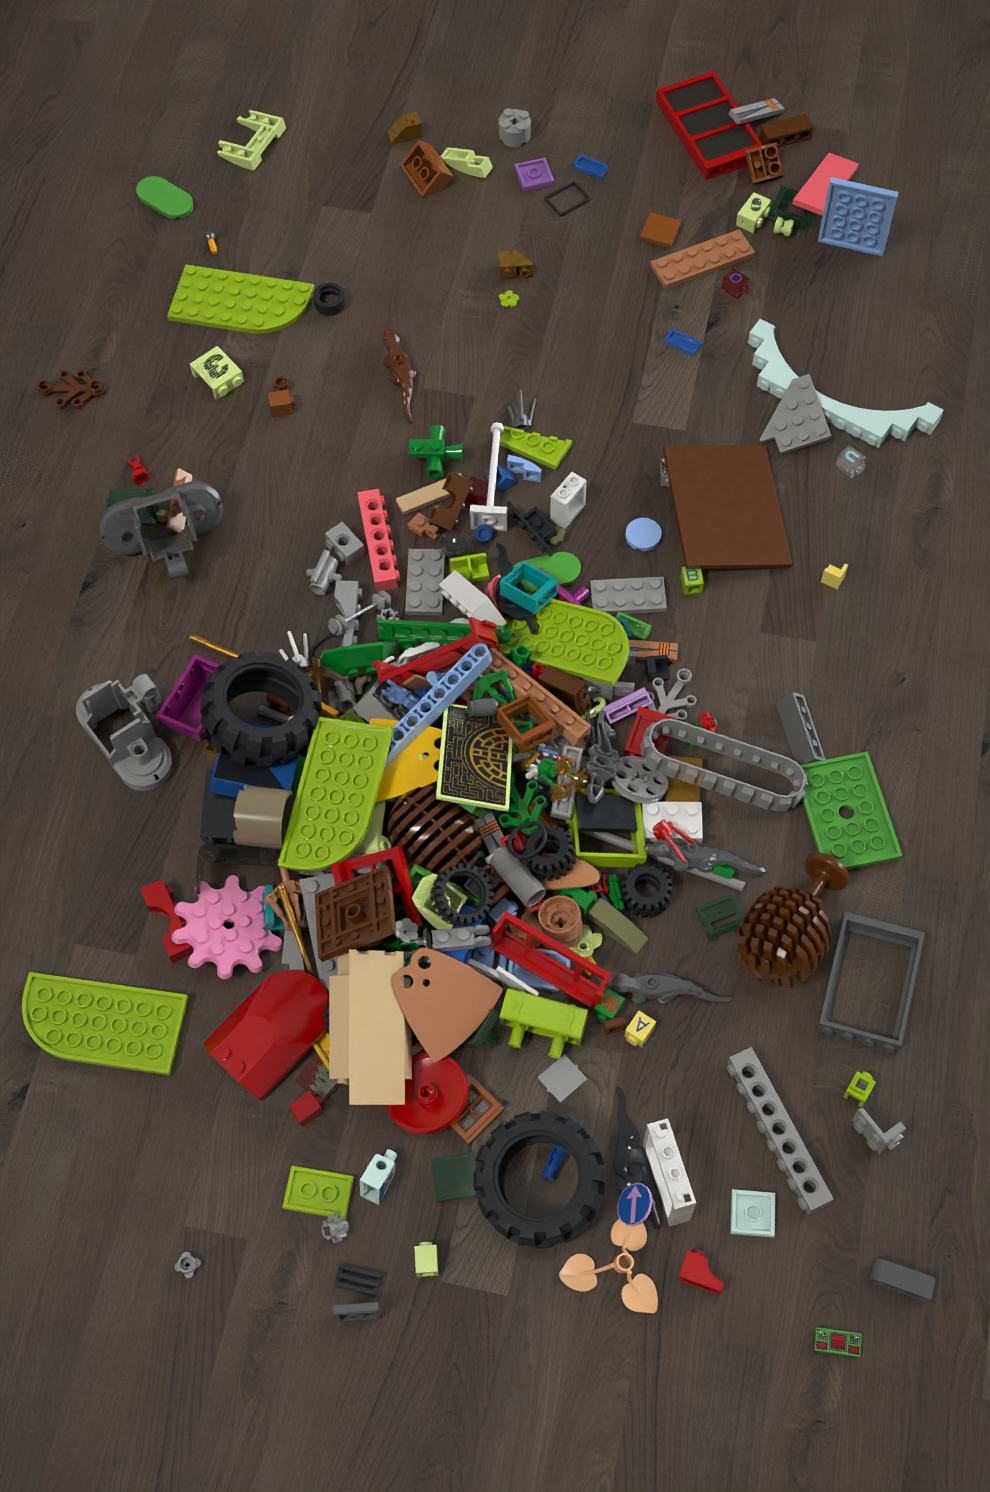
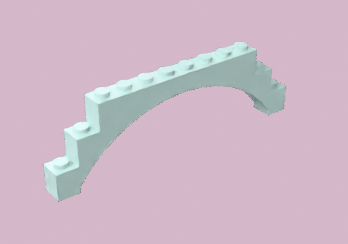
(865, 424)

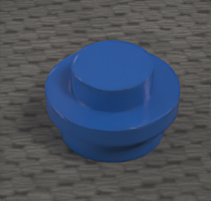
(483, 532)

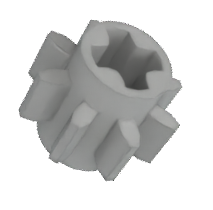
(388, 614)
(335, 1228)

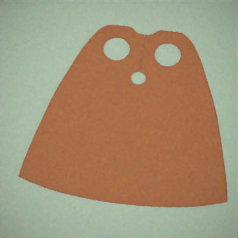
(447, 1008)

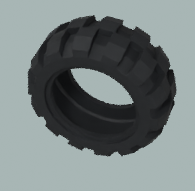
(267, 675)
(504, 1144)

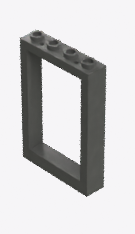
(888, 933)

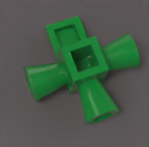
(435, 451)

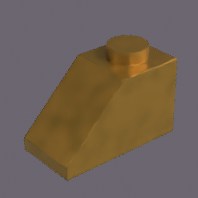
(405, 129)

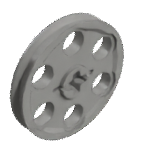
(639, 780)

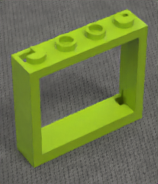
(611, 859)

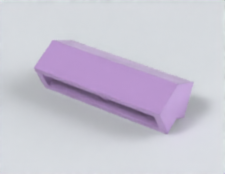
(627, 705)

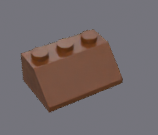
(426, 169)

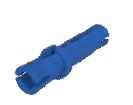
(555, 1159)

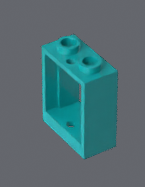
(534, 603)

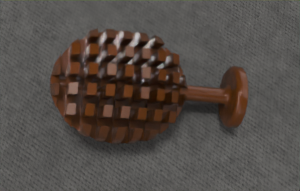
(436, 834)
(788, 929)

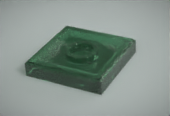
(454, 1177)

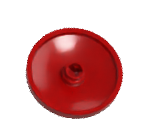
(432, 1096)

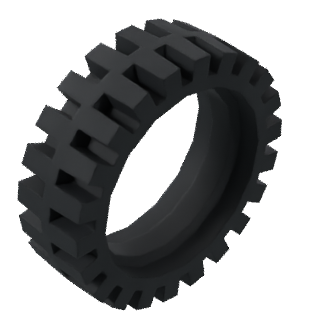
(482, 885)

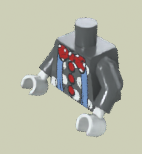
(546, 750)

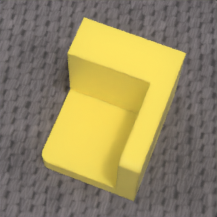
(834, 576)

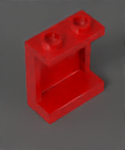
(643, 720)

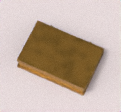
(682, 791)

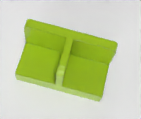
(471, 567)

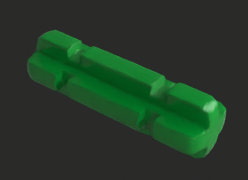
(615, 892)

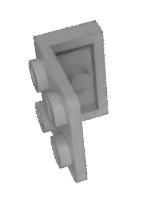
(875, 1137)

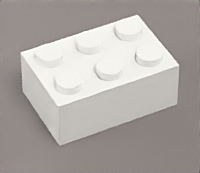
(683, 815)

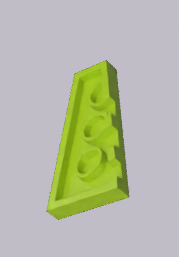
(536, 447)

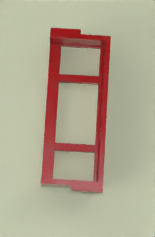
(441, 658)
(546, 967)

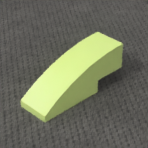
(467, 162)

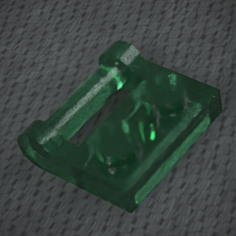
(717, 911)

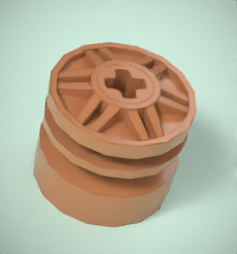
(564, 913)

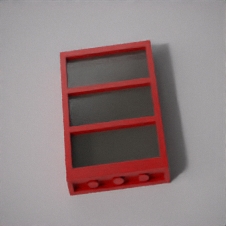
(702, 122)

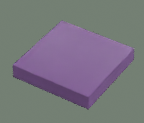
(534, 174)

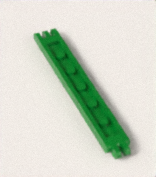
(432, 631)

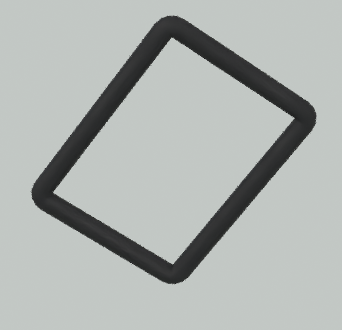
(571, 208)

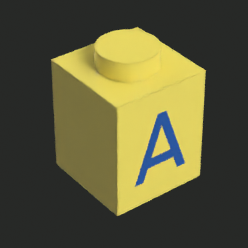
(639, 1029)

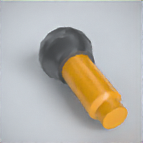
(210, 239)

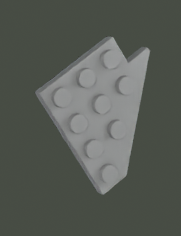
(797, 418)

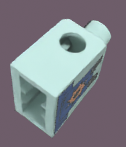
(378, 1176)

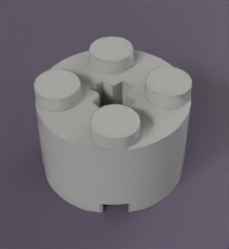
(514, 127)

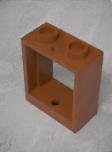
(533, 737)

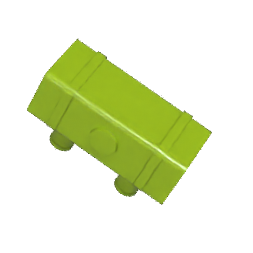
(542, 1017)

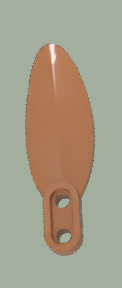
(581, 876)

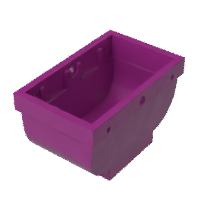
(183, 705)

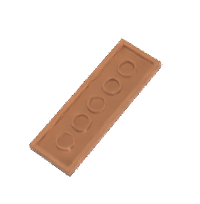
(702, 259)

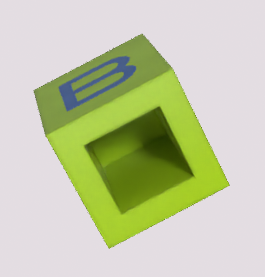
(691, 581)

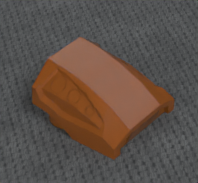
(764, 163)

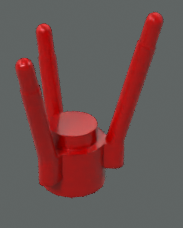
(663, 829)

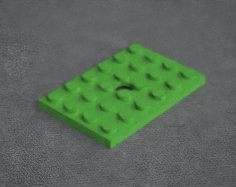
(849, 783)

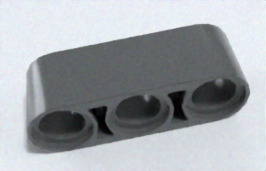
(902, 1280)

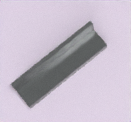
(799, 729)

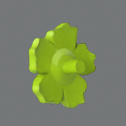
(509, 299)

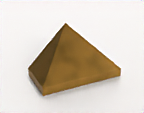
(525, 764)

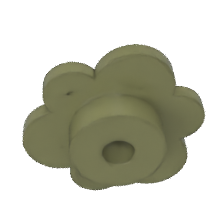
(558, 537)

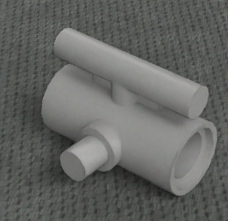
(323, 573)
(345, 696)

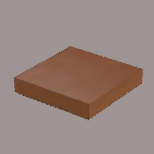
(660, 230)

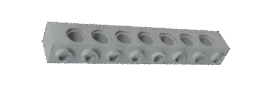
(807, 1201)

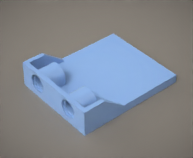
(857, 216)

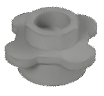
(181, 1265)

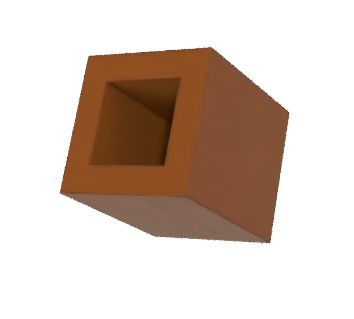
(281, 403)

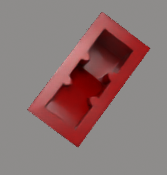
(696, 1273)

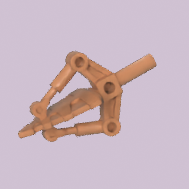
(292, 887)

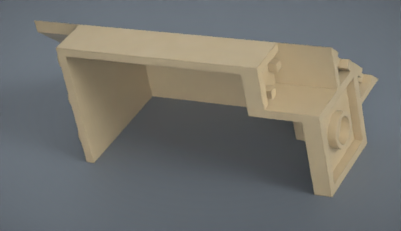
(368, 1028)

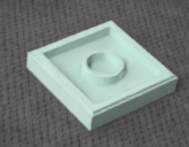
(752, 1213)

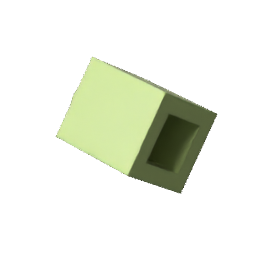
(426, 1260)

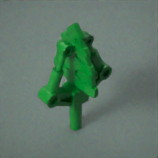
(484, 682)

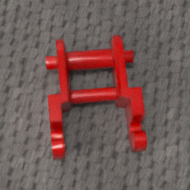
(604, 880)

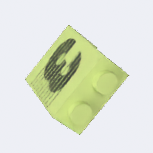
(217, 372)

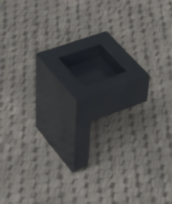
(657, 667)

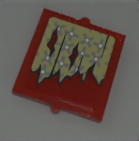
(316, 1080)

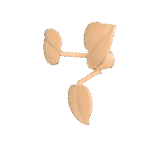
(639, 1293)

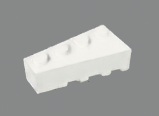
(469, 599)

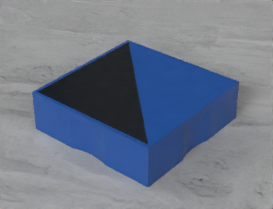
(231, 777)

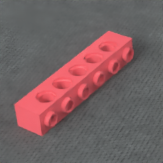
(388, 578)

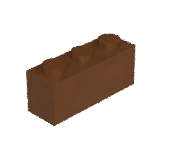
(787, 131)

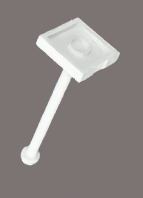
(491, 515)

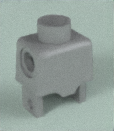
(605, 690)

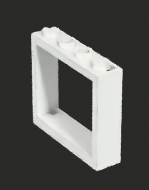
(668, 1172)

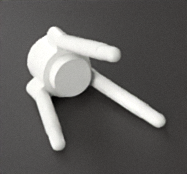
(302, 661)

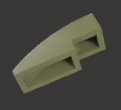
(617, 926)

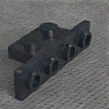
(537, 526)

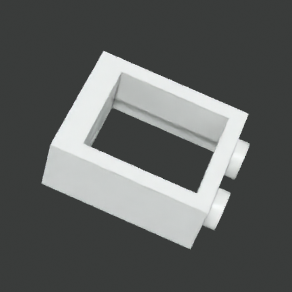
(568, 501)

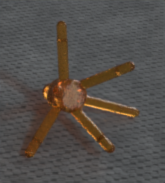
(317, 672)

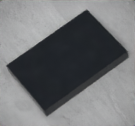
(609, 814)

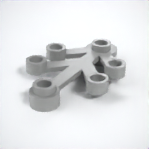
(669, 702)

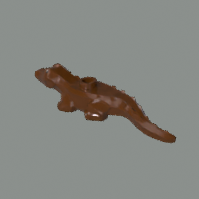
(400, 369)

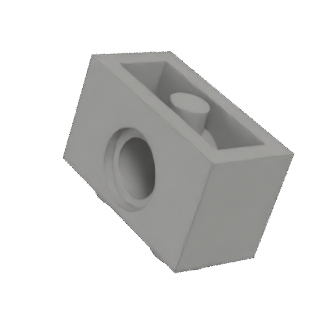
(342, 535)

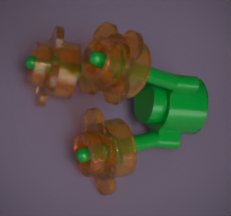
(563, 766)

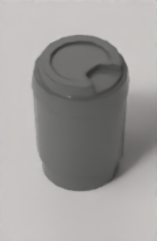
(482, 707)

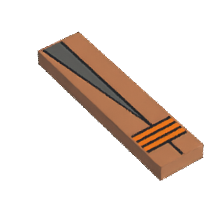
(650, 648)

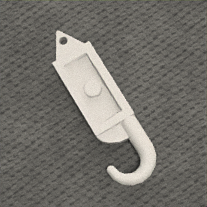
(414, 653)

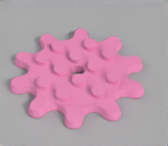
(222, 945)

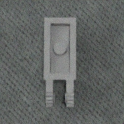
(460, 938)

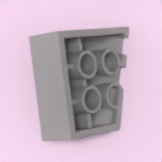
(377, 705)

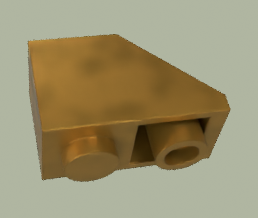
(514, 265)

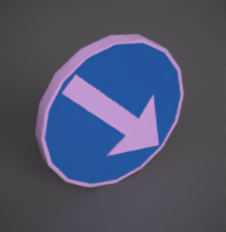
(634, 1204)

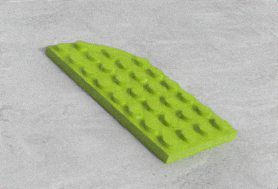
(238, 300)
(574, 641)
(335, 794)
(104, 1022)

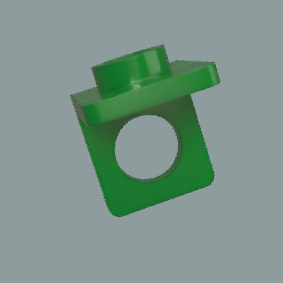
(404, 644)

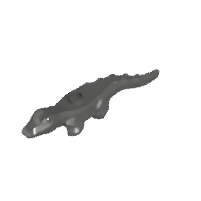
(601, 763)
(700, 857)
(661, 987)

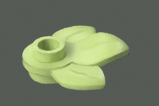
(588, 941)

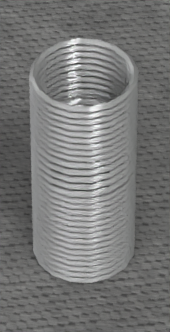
(518, 877)

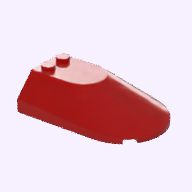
(271, 1030)

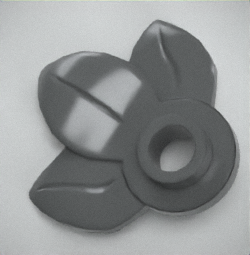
(593, 739)

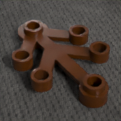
(93, 388)

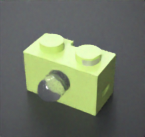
(753, 212)

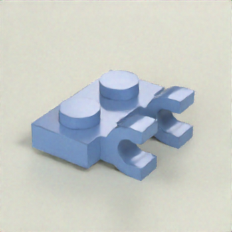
(400, 695)

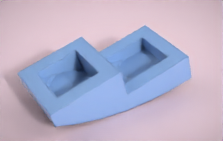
(530, 471)

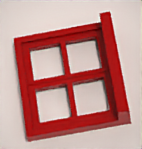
(344, 871)

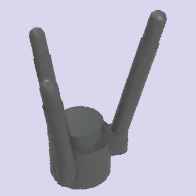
(521, 421)

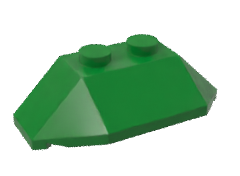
(356, 659)

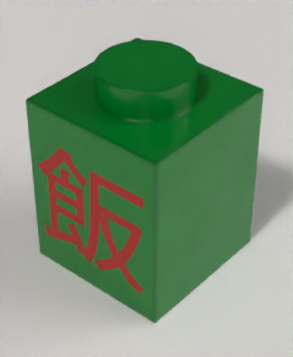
(610, 1006)

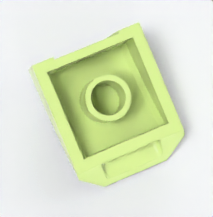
(423, 901)

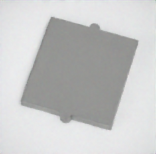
(562, 1078)

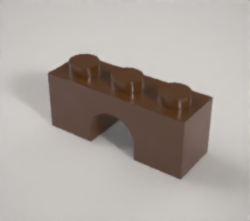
(459, 489)

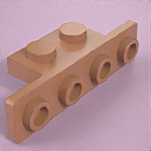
(176, 521)

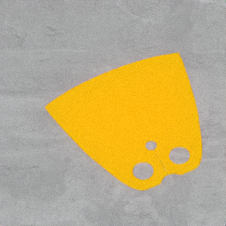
(407, 770)

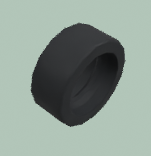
(326, 289)

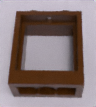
(567, 689)

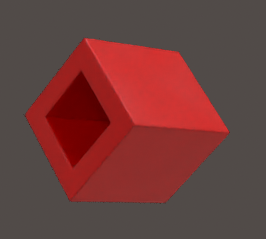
(306, 1108)

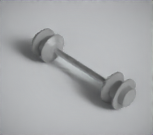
(340, 624)

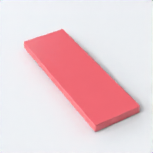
(814, 192)

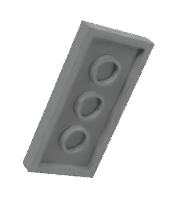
(423, 581)
(629, 595)

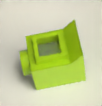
(860, 1087)

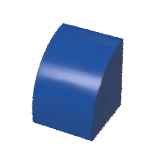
(504, 479)

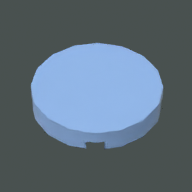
(643, 534)

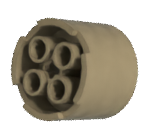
(262, 816)

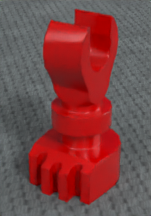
(139, 473)

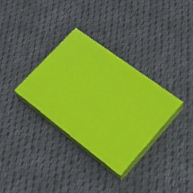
(318, 1192)

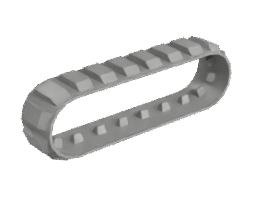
(728, 747)

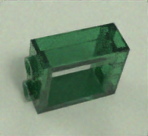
(787, 195)
(146, 515)

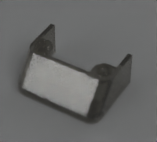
(236, 854)

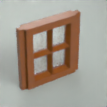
(478, 1112)

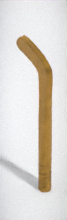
(213, 646)
(292, 920)

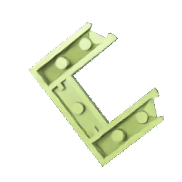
(249, 156)

